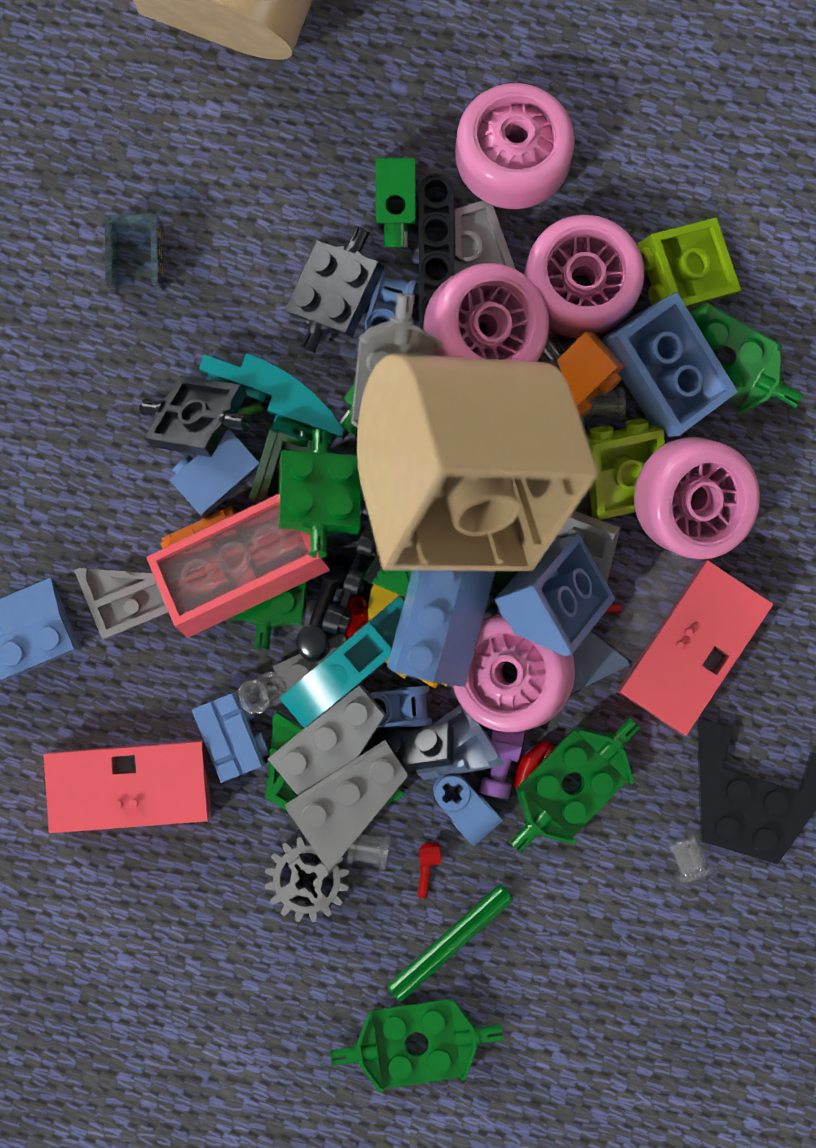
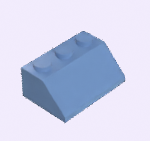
(669, 366)
(557, 599)
(440, 625)
(33, 630)

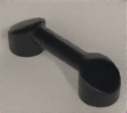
(311, 639)

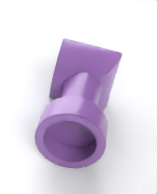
(509, 748)

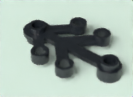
(337, 615)

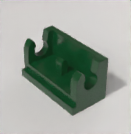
(281, 436)

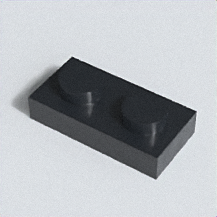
(421, 746)

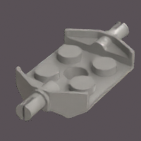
(393, 337)

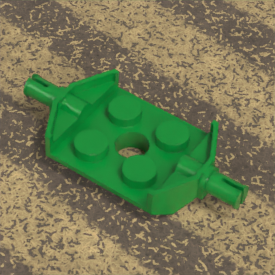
(757, 361)
(564, 813)
(388, 1061)

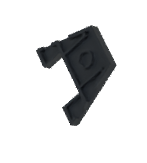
(744, 810)

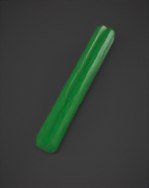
(450, 942)

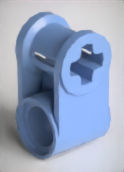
(384, 299)
(399, 706)
(469, 811)

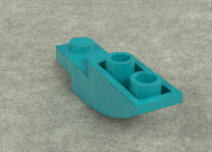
(288, 396)
(344, 666)

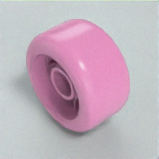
(511, 172)
(591, 249)
(502, 300)
(723, 501)
(535, 696)

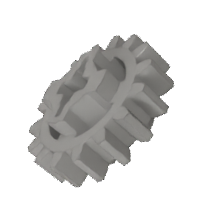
(292, 888)

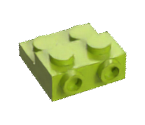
(689, 263)
(618, 461)

